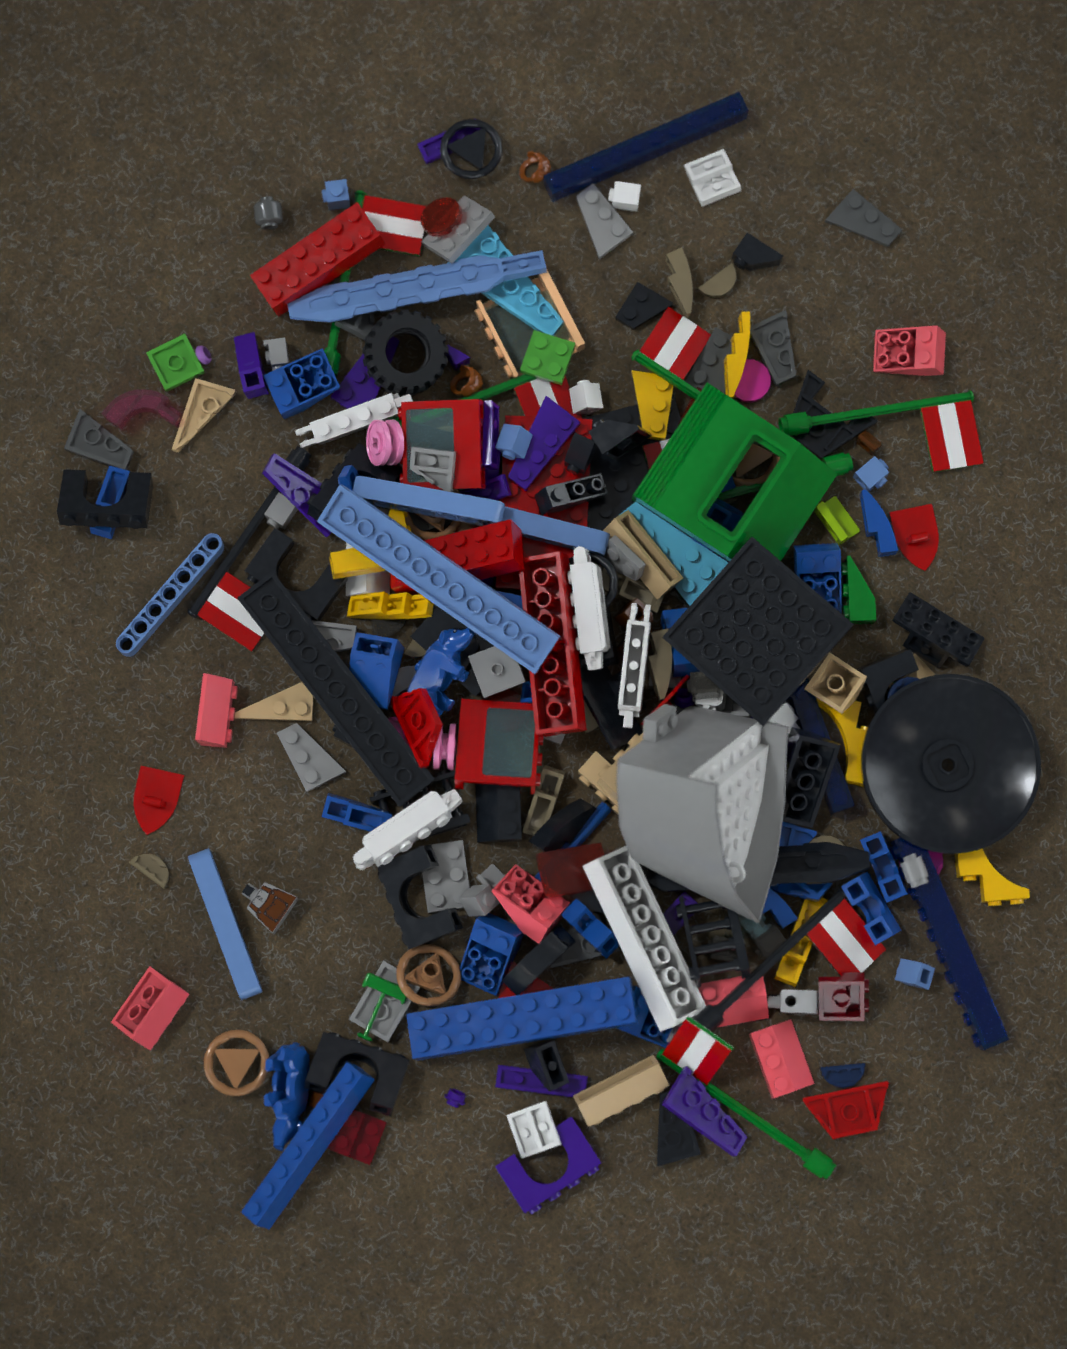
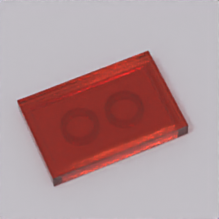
(563, 869)

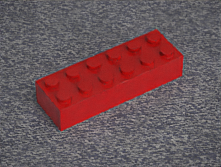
(318, 258)
(480, 551)

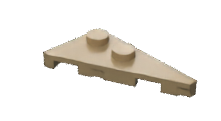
(203, 404)
(290, 704)

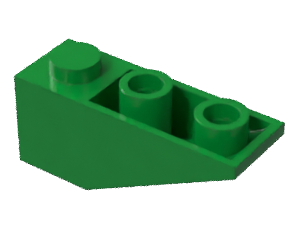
(859, 598)

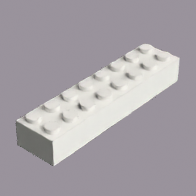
(645, 938)

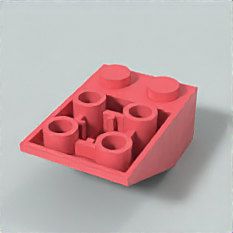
(910, 351)
(526, 903)

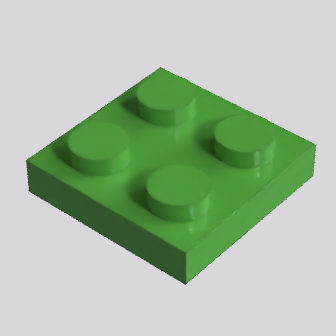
(547, 357)
(175, 362)

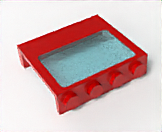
(445, 426)
(497, 744)

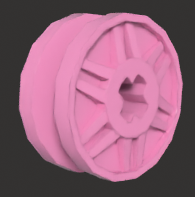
(385, 442)
(445, 748)

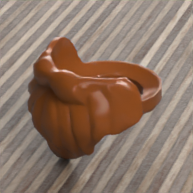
(543, 167)
(473, 386)

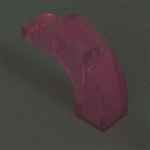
(138, 401)

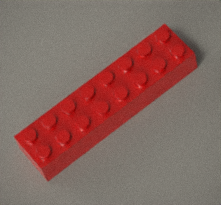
(558, 683)

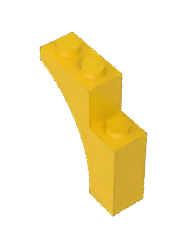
(354, 563)
(852, 738)
(993, 885)

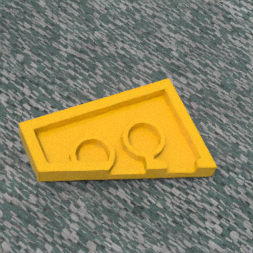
(654, 402)

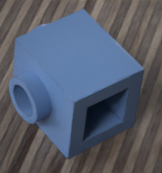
(336, 194)
(513, 441)
(872, 474)
(914, 974)

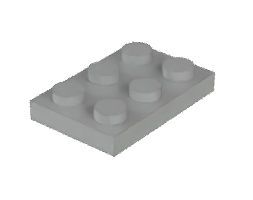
(473, 222)
(448, 880)
(390, 1011)

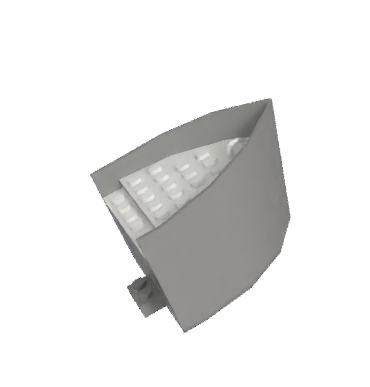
(706, 803)

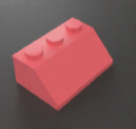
(215, 711)
(149, 1008)
(747, 1008)
(781, 1059)

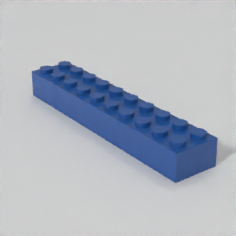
(522, 1018)

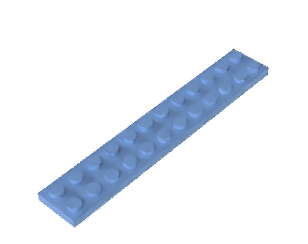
(438, 579)

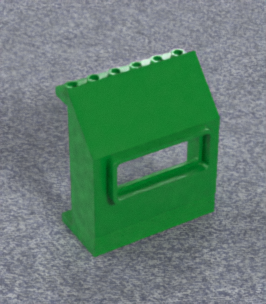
(704, 457)

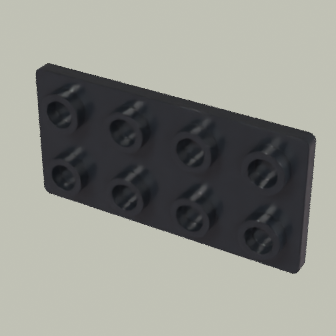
(935, 633)
(602, 698)

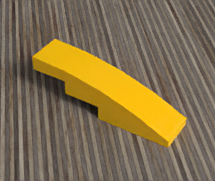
(735, 362)
(389, 606)
(794, 960)

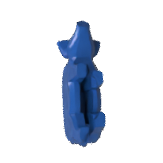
(442, 665)
(289, 1091)

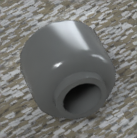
(268, 213)

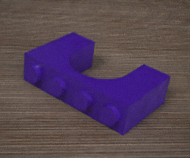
(531, 1193)

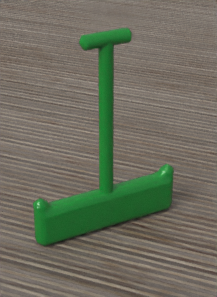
(385, 987)

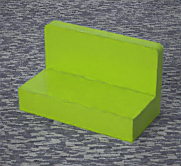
(836, 520)

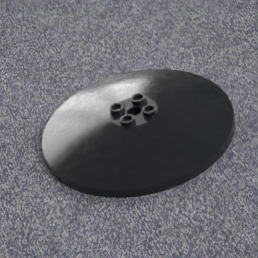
(991, 756)

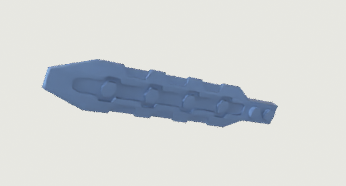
(411, 287)

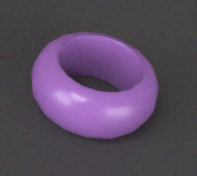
(203, 354)

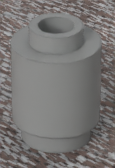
(914, 870)

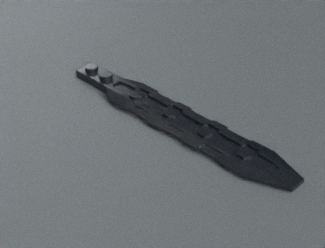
(796, 864)

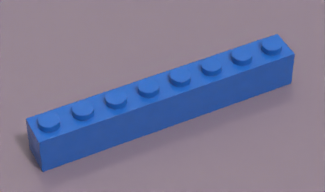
(307, 1146)

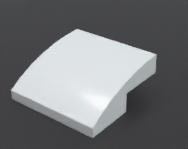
(712, 177)
(534, 1129)

